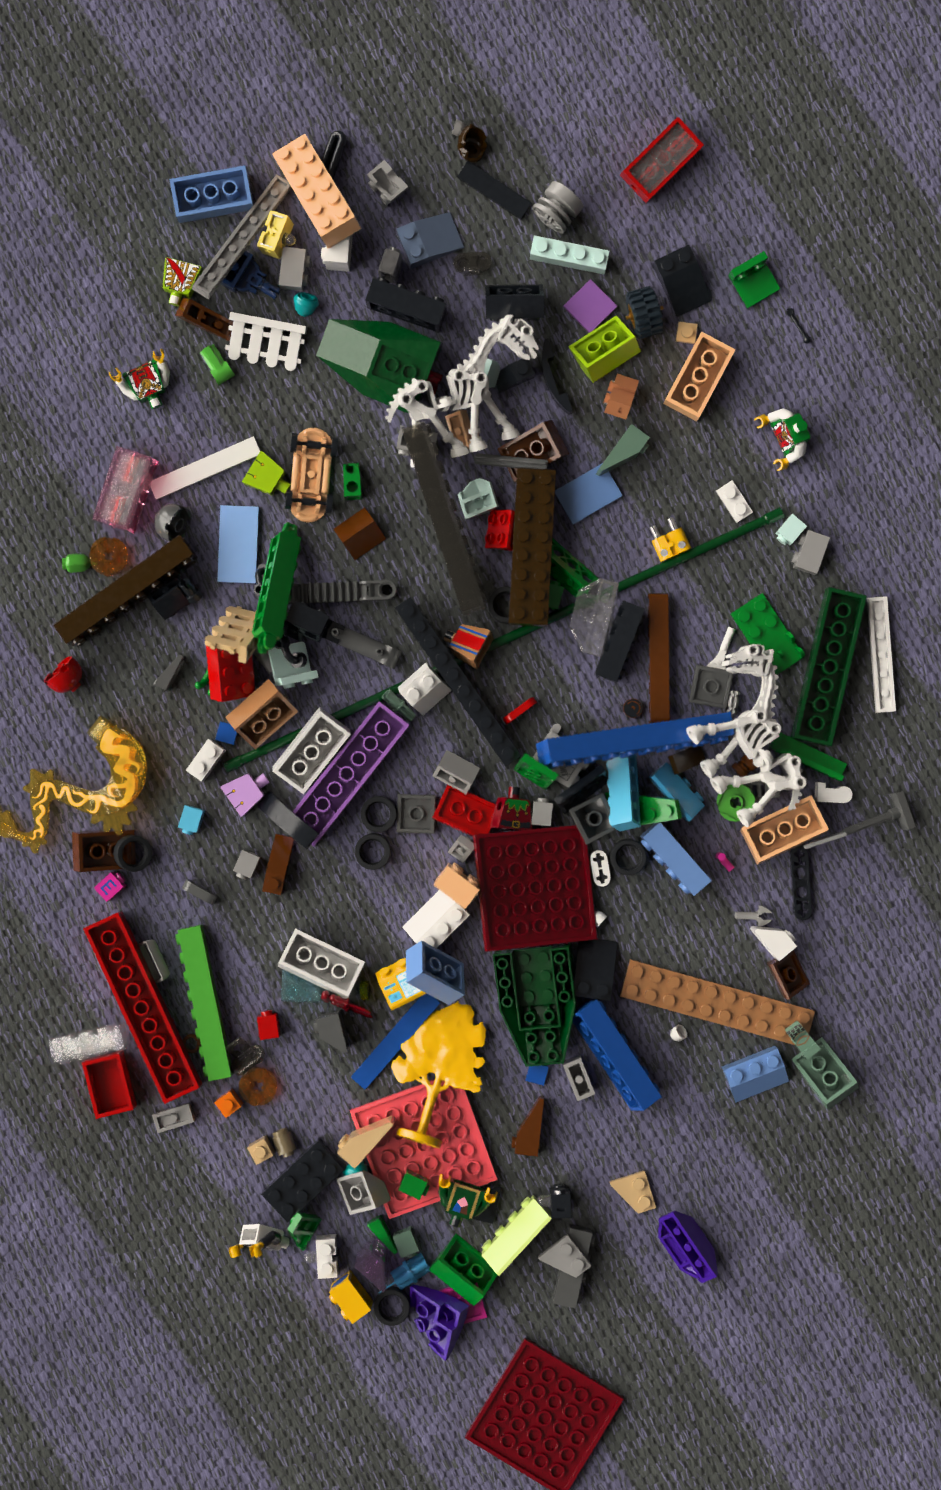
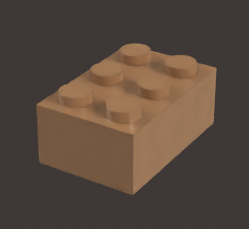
(261, 714)

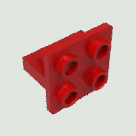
(500, 530)

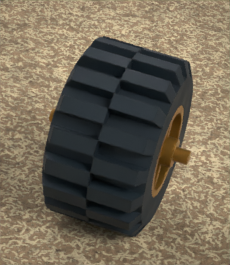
(644, 312)

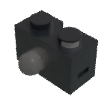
(558, 1201)

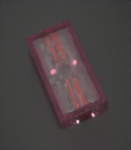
(125, 490)

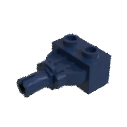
(246, 275)

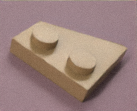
(635, 1191)

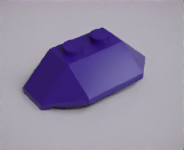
(688, 1246)

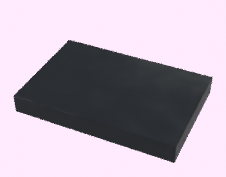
(582, 789)

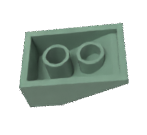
(826, 1075)

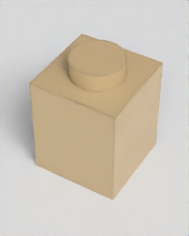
(261, 1149)

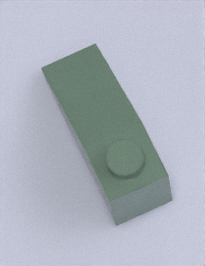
(627, 448)

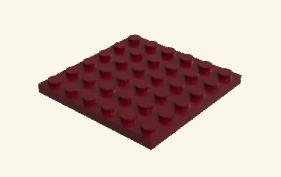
(534, 888)
(544, 1417)

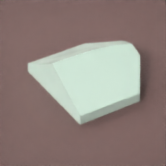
(477, 498)

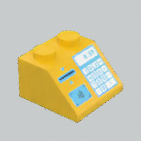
(394, 986)

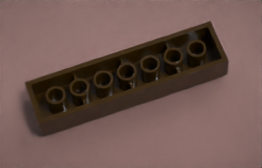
(532, 547)
(125, 591)

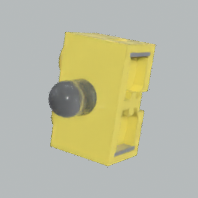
(277, 235)

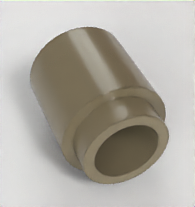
(284, 1142)

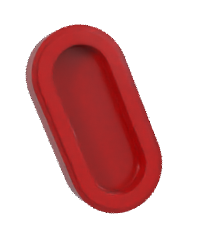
(519, 710)

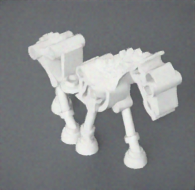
(466, 394)
(751, 735)

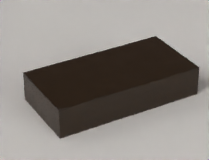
(686, 759)

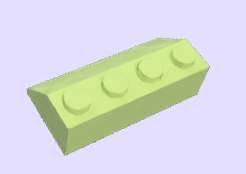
(516, 1234)

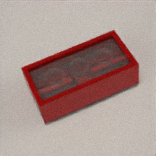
(661, 160)

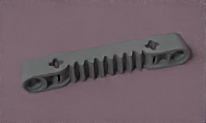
(341, 592)

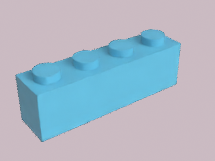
(623, 793)

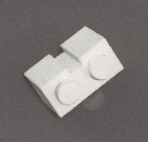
(324, 1256)

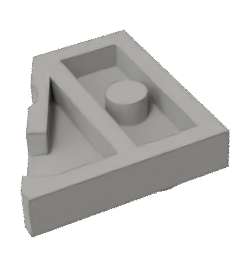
(566, 1257)

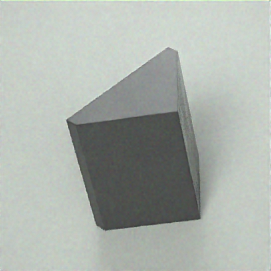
(592, 818)

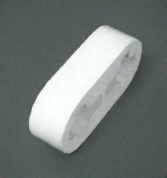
(595, 869)

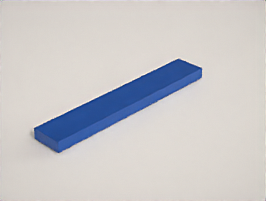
(392, 1042)

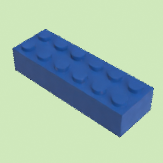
(615, 1056)

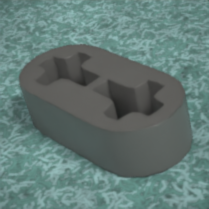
(199, 892)

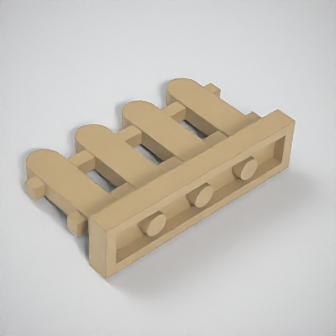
(234, 633)

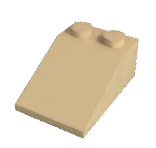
(359, 1143)

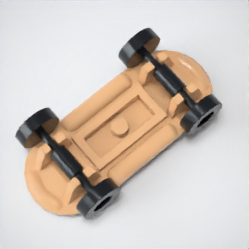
(311, 474)

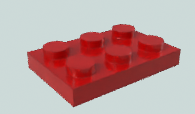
(464, 812)

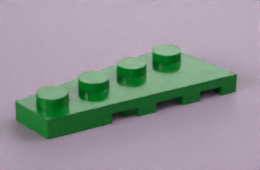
(657, 809)

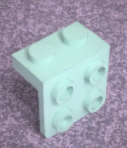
(285, 673)

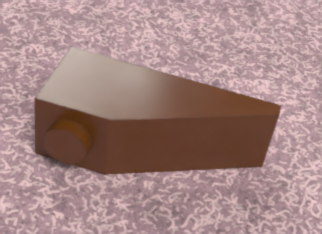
(204, 318)
(278, 864)
(528, 1134)

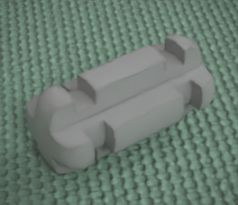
(733, 702)

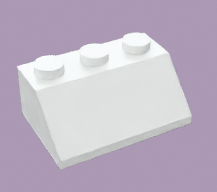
(436, 920)

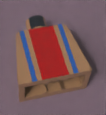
(469, 644)

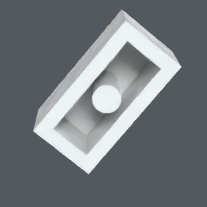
(205, 760)

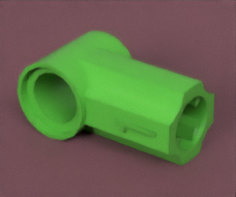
(218, 367)

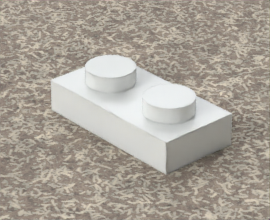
(734, 501)

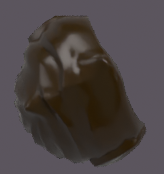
(472, 143)

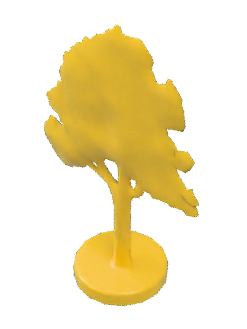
(444, 1048)

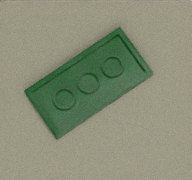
(535, 771)

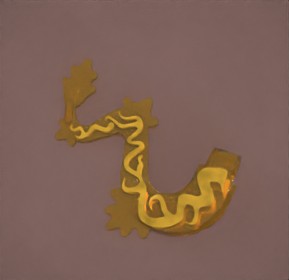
(108, 804)

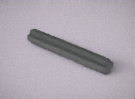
(510, 462)

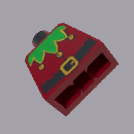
(512, 812)

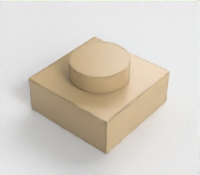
(686, 332)

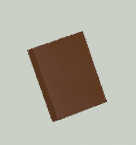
(359, 533)
(789, 975)

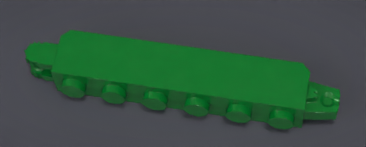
(276, 588)

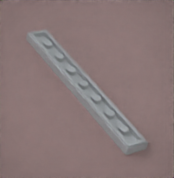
(241, 237)

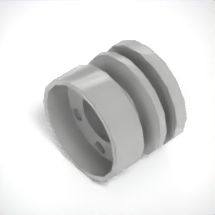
(557, 207)

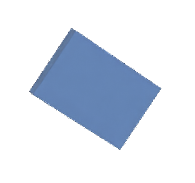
(587, 494)

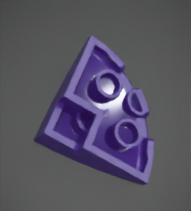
(439, 1317)

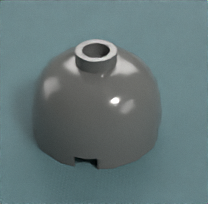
(171, 521)

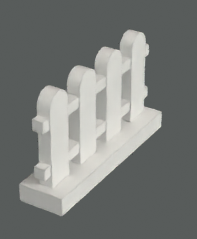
(257, 333)

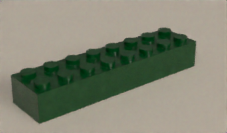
(828, 666)

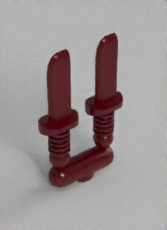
(345, 1004)

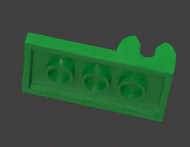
(763, 627)

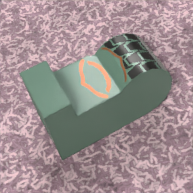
(802, 1040)

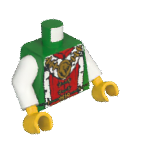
(145, 381)
(790, 432)

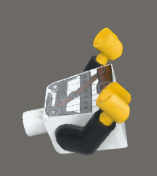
(258, 1238)

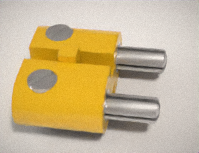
(671, 543)

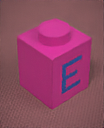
(110, 886)

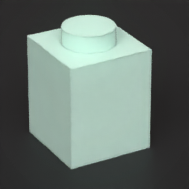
(790, 530)

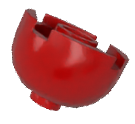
(65, 676)

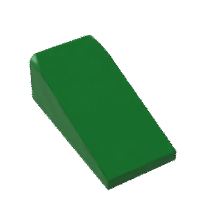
(380, 1229)

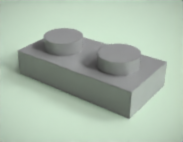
(462, 848)
(173, 1117)

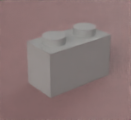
(293, 269)
(810, 552)
(456, 772)
(578, 1078)

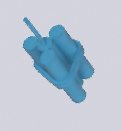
(409, 1271)

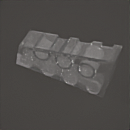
(89, 1042)

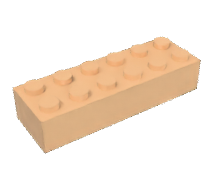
(316, 191)

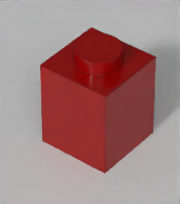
(268, 1025)

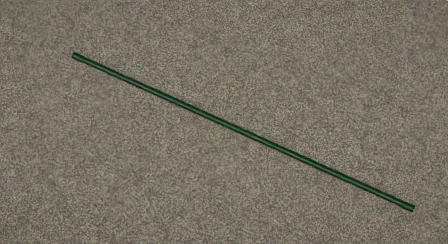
(766, 519)

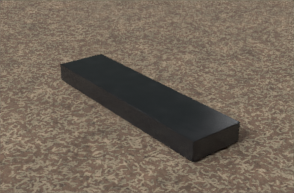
(494, 190)

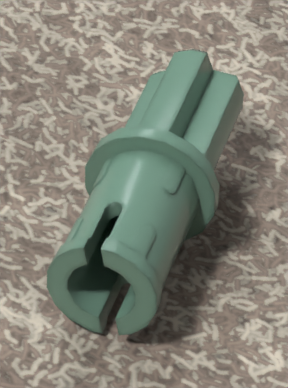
(398, 705)

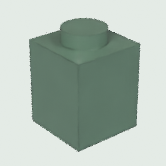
(406, 1242)

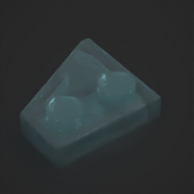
(298, 989)

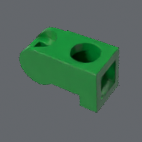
(352, 481)

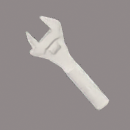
(717, 661)

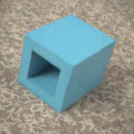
(191, 819)

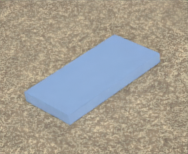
(238, 544)

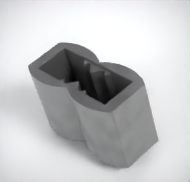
(391, 265)

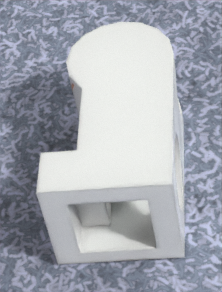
(839, 795)

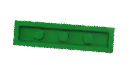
(569, 578)
(809, 756)

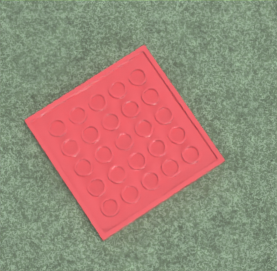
(452, 1122)

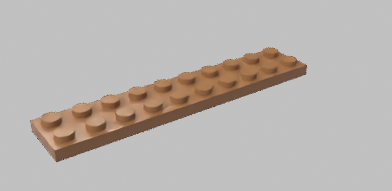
(713, 1001)

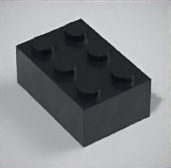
(518, 300)

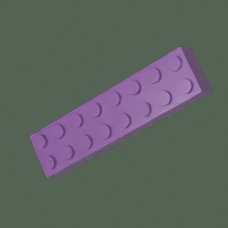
(350, 769)

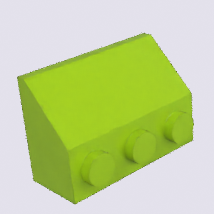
(605, 348)

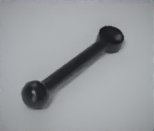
(806, 339)

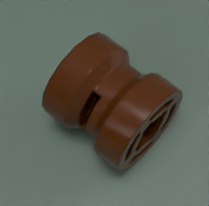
(740, 769)

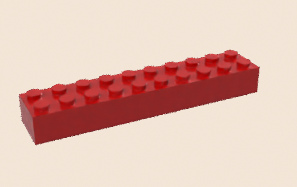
(143, 1007)

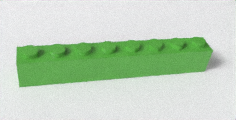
(205, 1002)

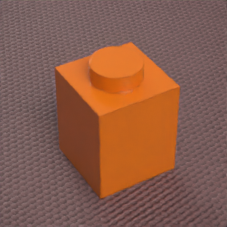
(229, 1103)

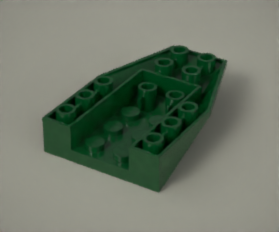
(378, 356)
(537, 1000)

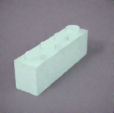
(569, 255)

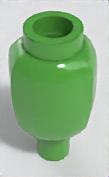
(76, 563)

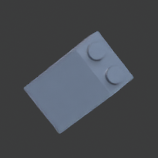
(429, 239)

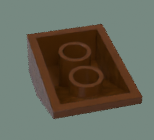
(537, 443)
(95, 850)

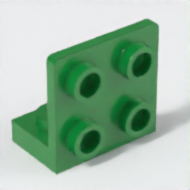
(754, 280)

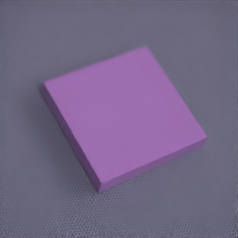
(590, 306)

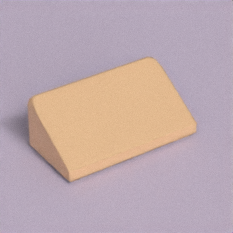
(459, 424)

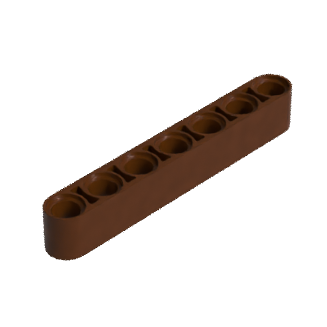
(659, 657)

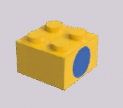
(350, 1297)

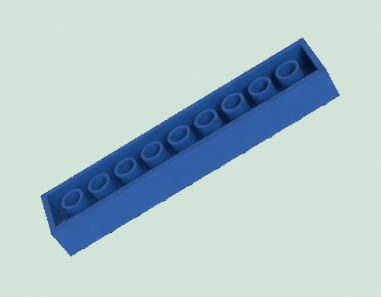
(628, 741)

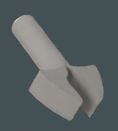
(754, 915)

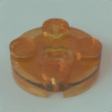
(108, 545)
(258, 1097)

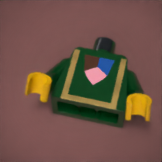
(463, 1199)

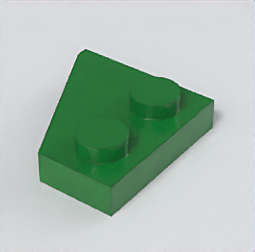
(302, 1228)

